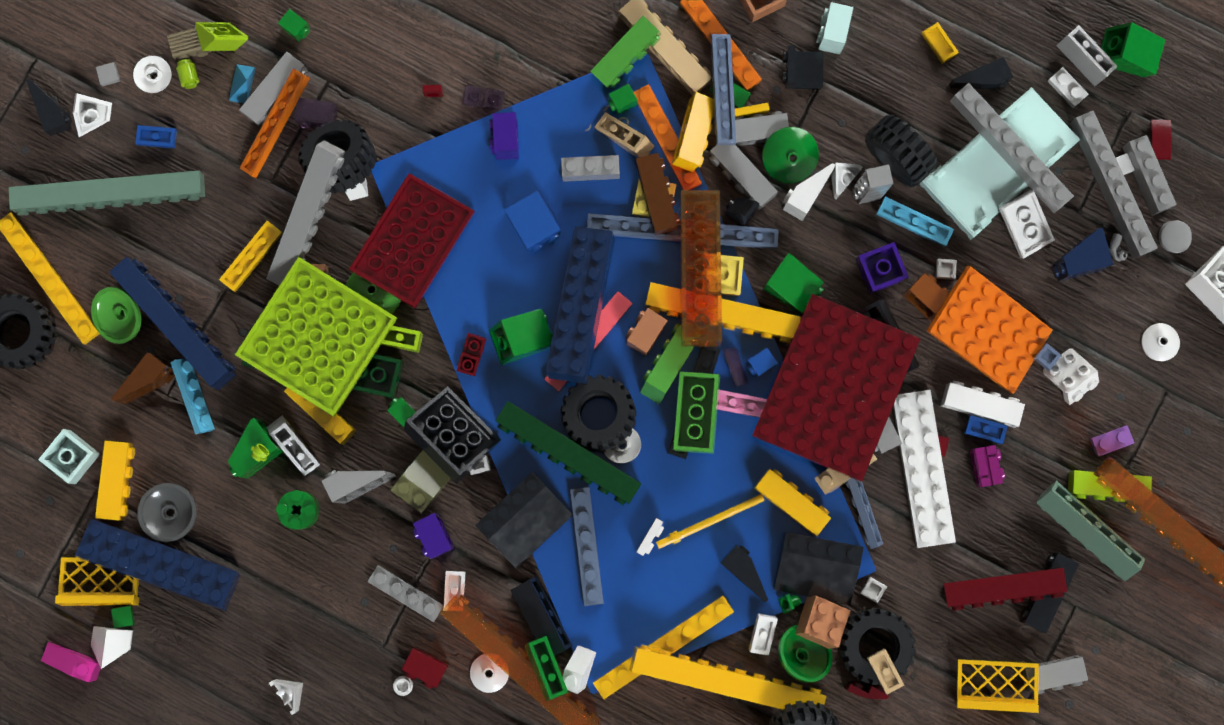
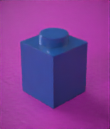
(761, 363)

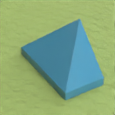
(242, 83)

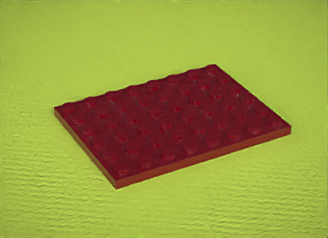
(836, 387)

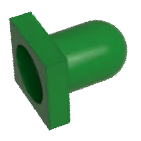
(789, 602)

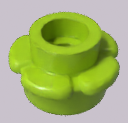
(259, 452)

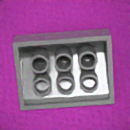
(348, 485)

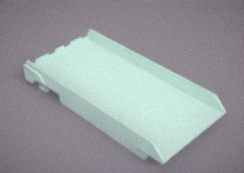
(981, 181)

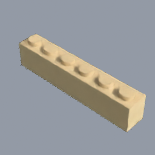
(668, 49)

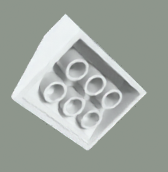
(1208, 284)

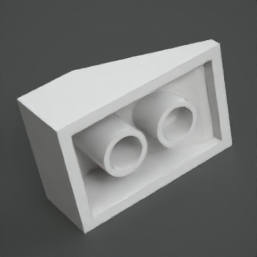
(801, 199)

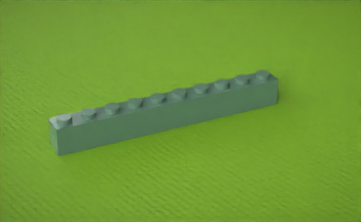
(107, 191)

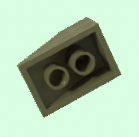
(421, 483)

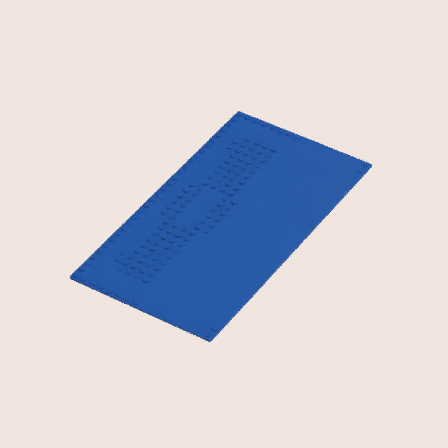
(496, 278)

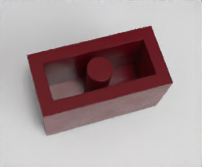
(425, 668)

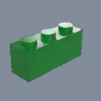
(546, 668)

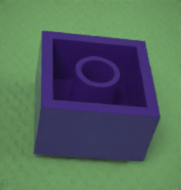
(505, 136)
(881, 268)
(433, 536)

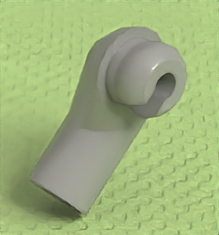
(1114, 248)

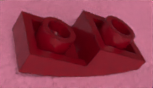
(1161, 138)
(471, 354)
(871, 692)

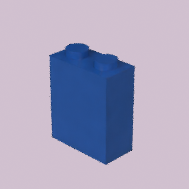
(533, 222)

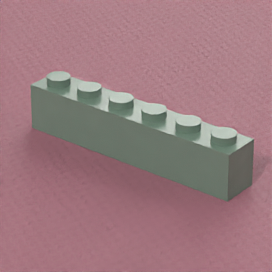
(1090, 531)

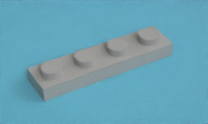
(405, 593)

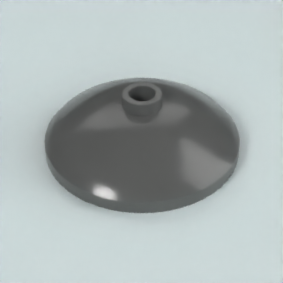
(154, 510)

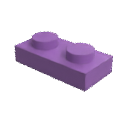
(1112, 441)

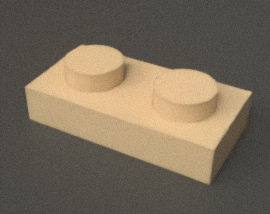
(885, 671)

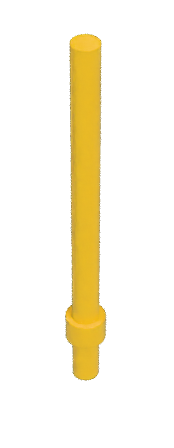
(676, 536)

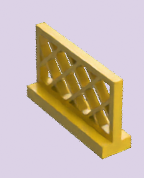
(93, 598)
(998, 703)

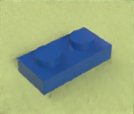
(156, 136)
(985, 429)

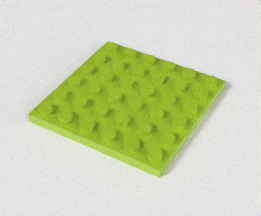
(316, 336)

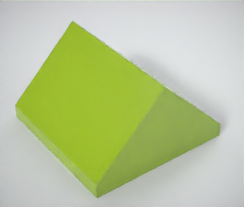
(219, 36)

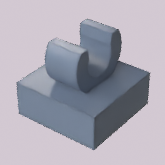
(1047, 357)

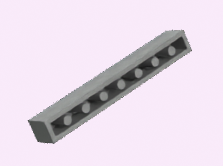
(1011, 148)
(1113, 185)
(307, 209)

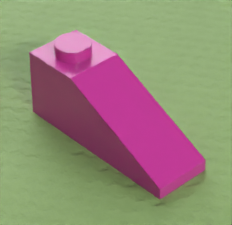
(71, 662)

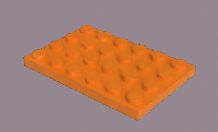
(989, 329)

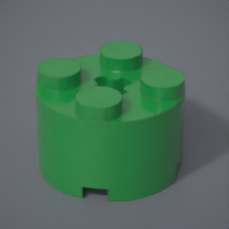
(287, 508)

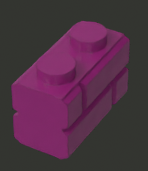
(986, 466)

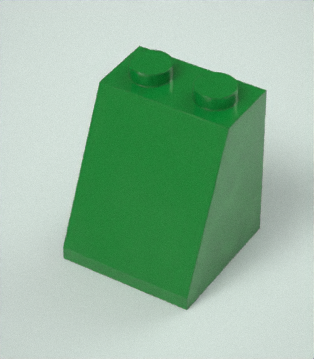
(1133, 49)
(793, 284)
(521, 336)
(241, 461)

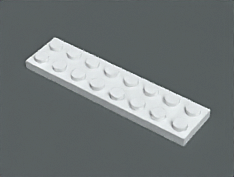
(923, 469)

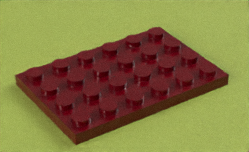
(412, 240)

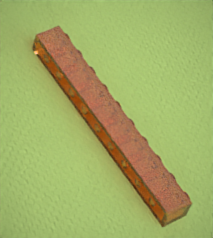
(1164, 518)
(512, 660)

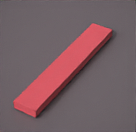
(609, 317)

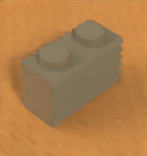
(185, 45)

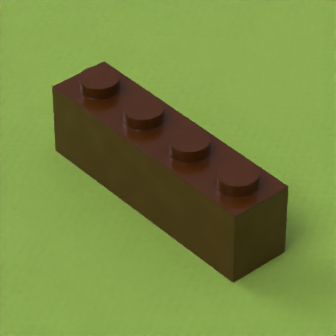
(656, 193)

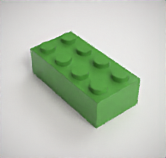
(696, 412)

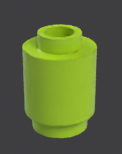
(187, 74)

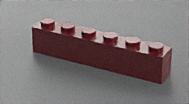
(1006, 587)

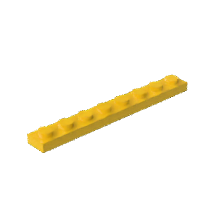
(48, 278)
(670, 641)

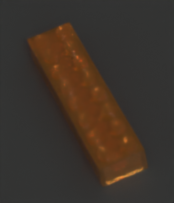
(700, 268)

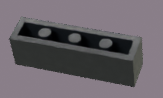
(1040, 613)
(540, 615)

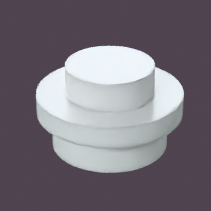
(403, 685)

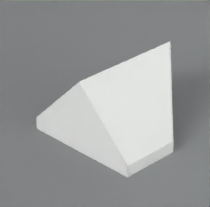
(90, 113)
(842, 176)
(110, 644)
(289, 692)

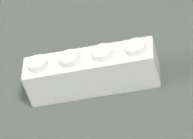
(982, 405)

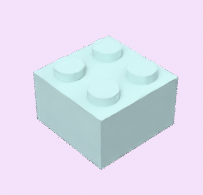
(835, 28)
(69, 456)

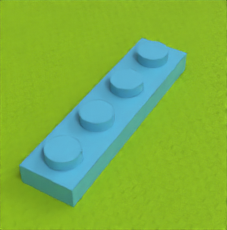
(915, 221)
(192, 396)

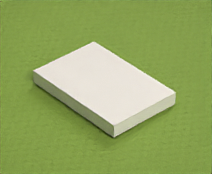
(1026, 224)

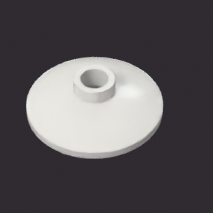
(146, 68)
(1151, 342)
(629, 453)
(479, 678)

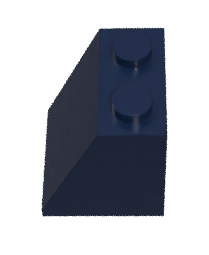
(1084, 258)

